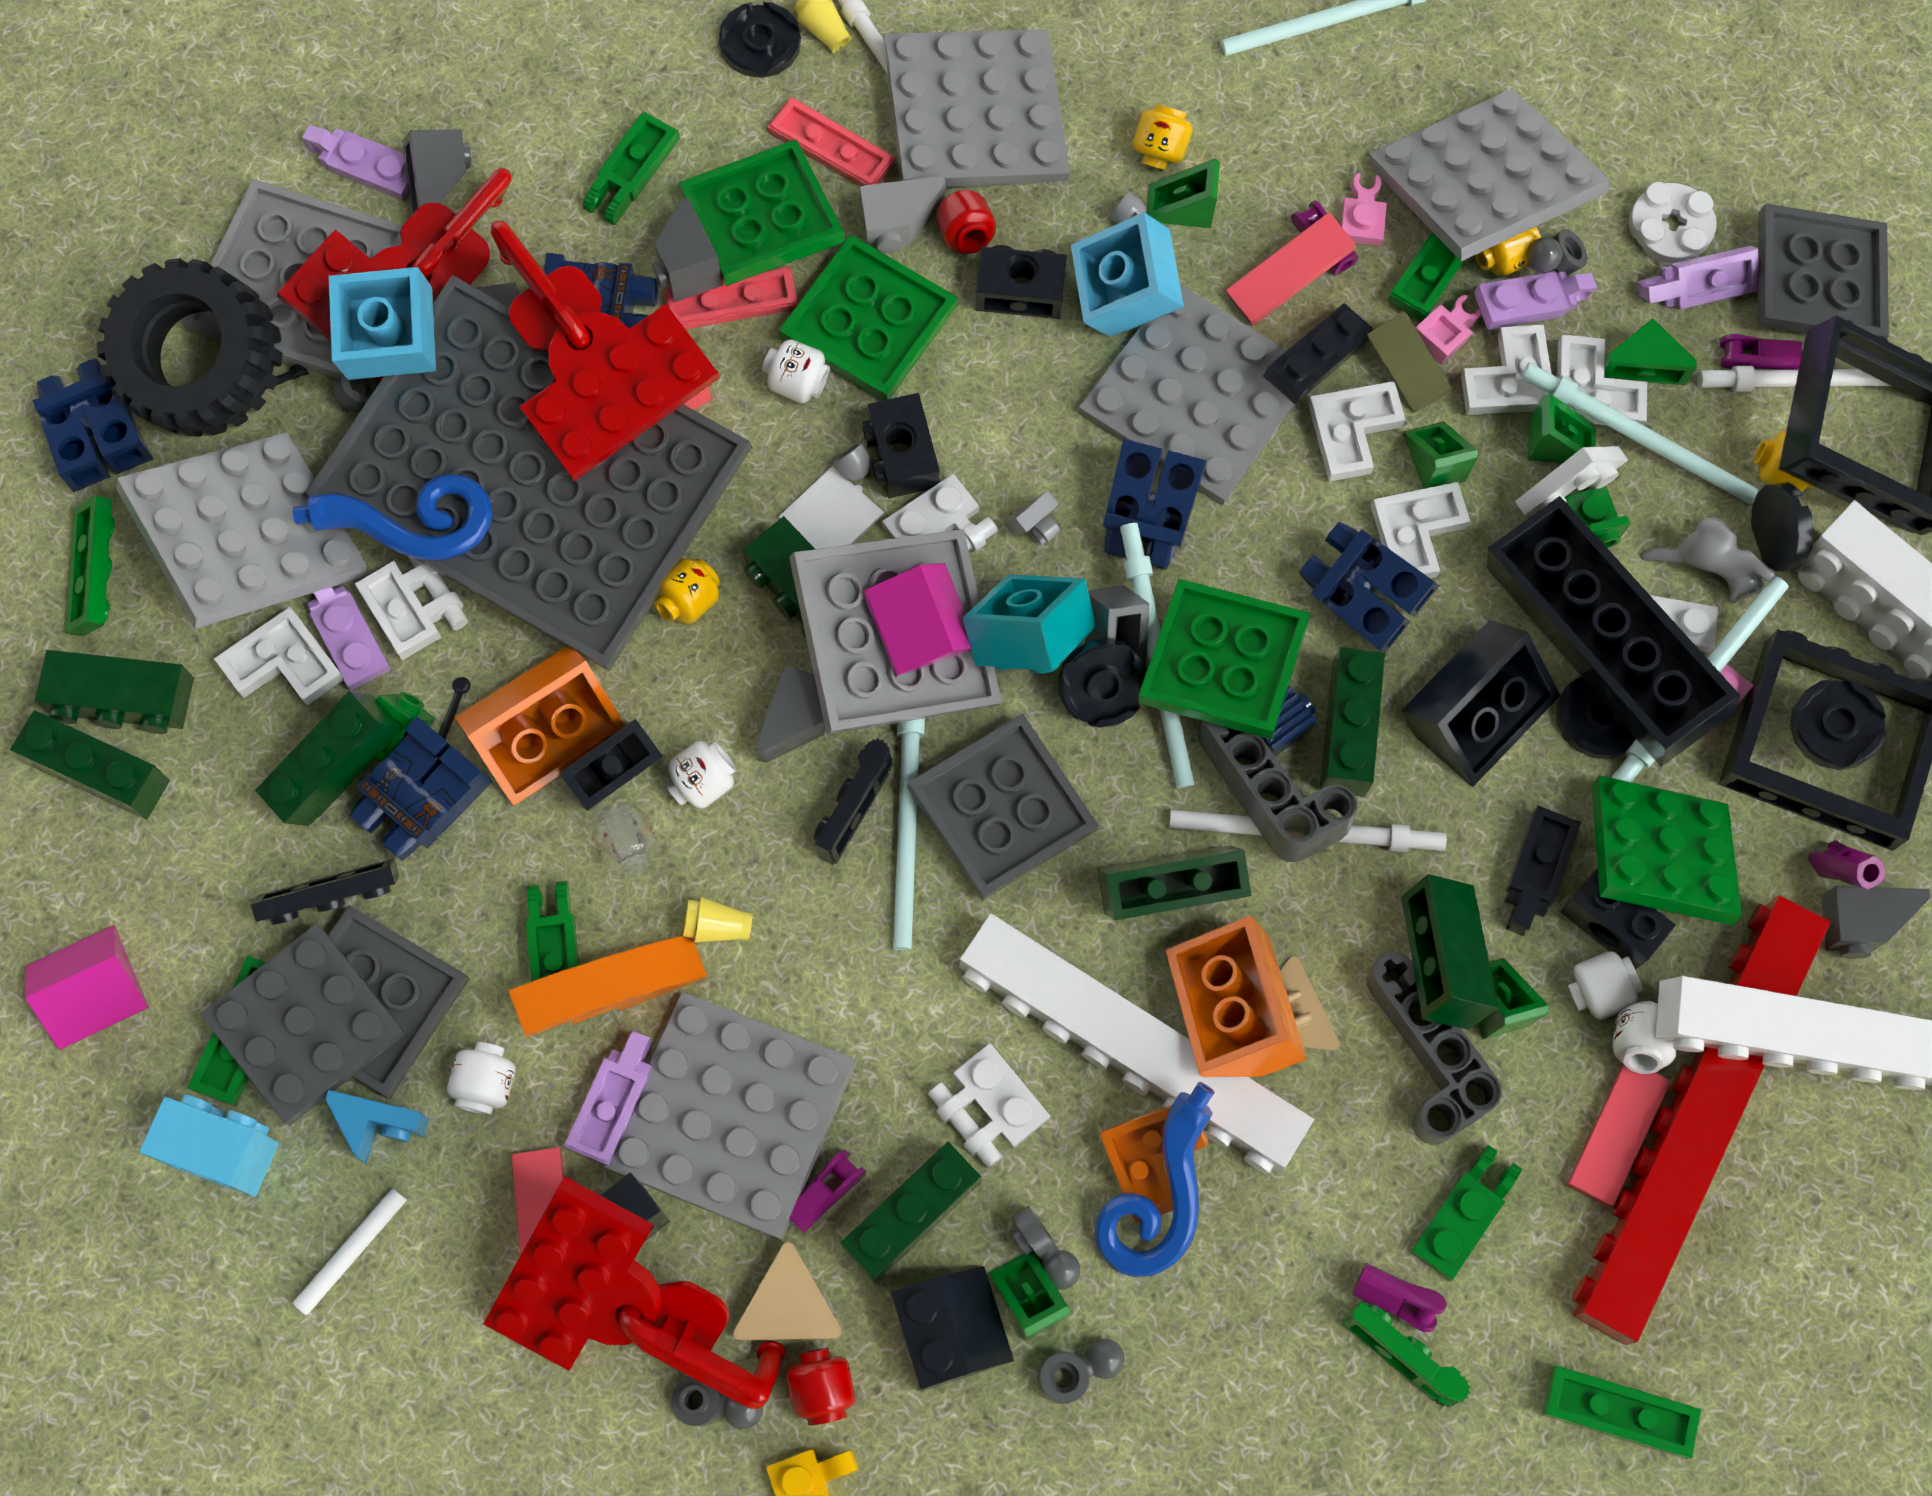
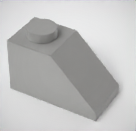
(899, 210)

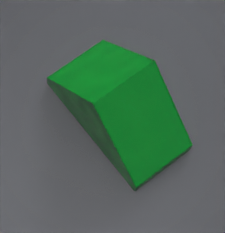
(1186, 196)
(1651, 357)
(1557, 431)
(1440, 454)
(1516, 1000)
(1029, 1295)

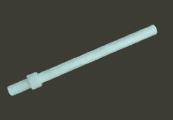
(1308, 23)
(1567, 392)
(1138, 570)
(1637, 755)
(906, 841)

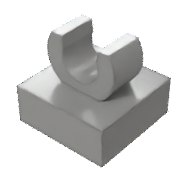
(1034, 519)

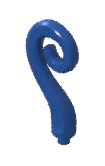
(344, 511)
(1180, 1134)

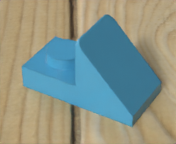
(362, 1117)

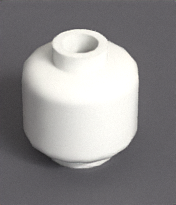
(1605, 985)

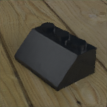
(1482, 700)

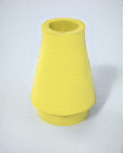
(823, 21)
(715, 922)

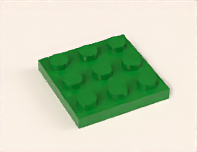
(763, 211)
(869, 317)
(1224, 658)
(1665, 850)

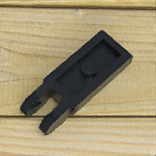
(853, 801)

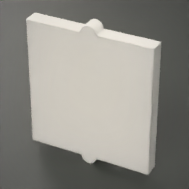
(832, 512)

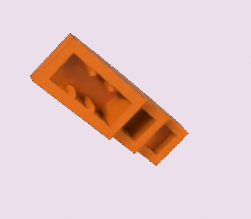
(607, 984)

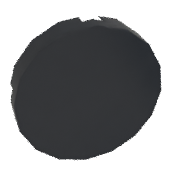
(765, 50)
(1782, 526)
(1102, 682)
(1838, 724)
(1590, 726)

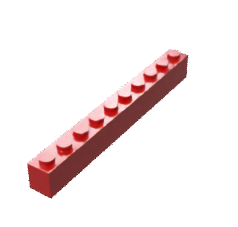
(1690, 1138)

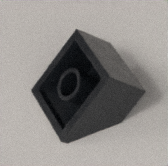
(952, 1327)

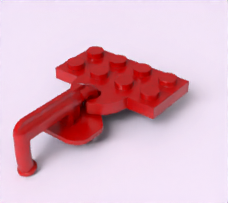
(430, 239)
(607, 376)
(583, 1284)

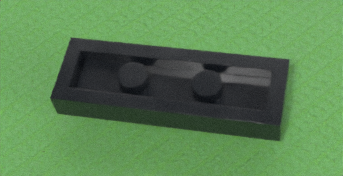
(1318, 353)
(325, 892)

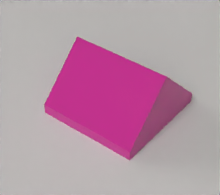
(918, 617)
(84, 988)

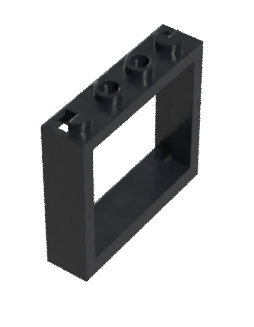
(1832, 471)
(1809, 800)

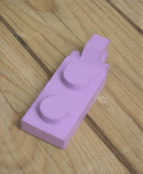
(359, 160)
(1704, 279)
(1531, 298)
(347, 636)
(611, 1101)

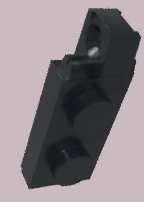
(1539, 867)

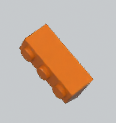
(540, 723)
(1235, 1002)

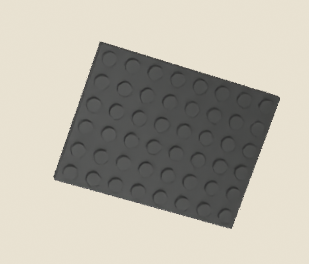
(558, 551)

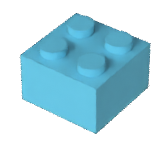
(1127, 275)
(382, 323)
(207, 1145)

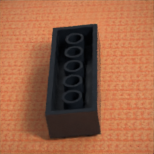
(1612, 631)

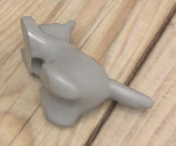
(1715, 550)

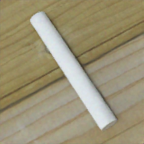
(349, 1251)

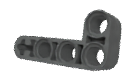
(1269, 777)
(1424, 1042)

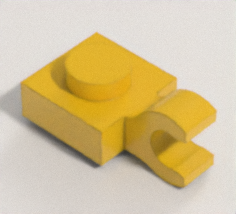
(806, 1476)

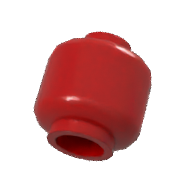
(965, 221)
(820, 1387)

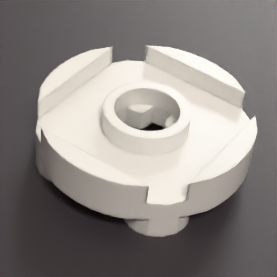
(1688, 206)

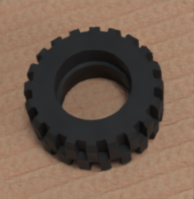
(146, 315)

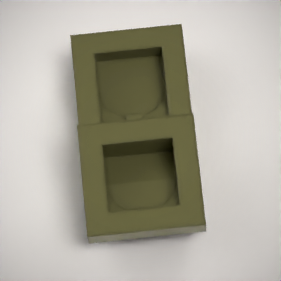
(1409, 362)

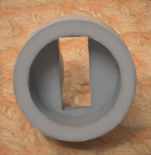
(1128, 207)
(854, 462)

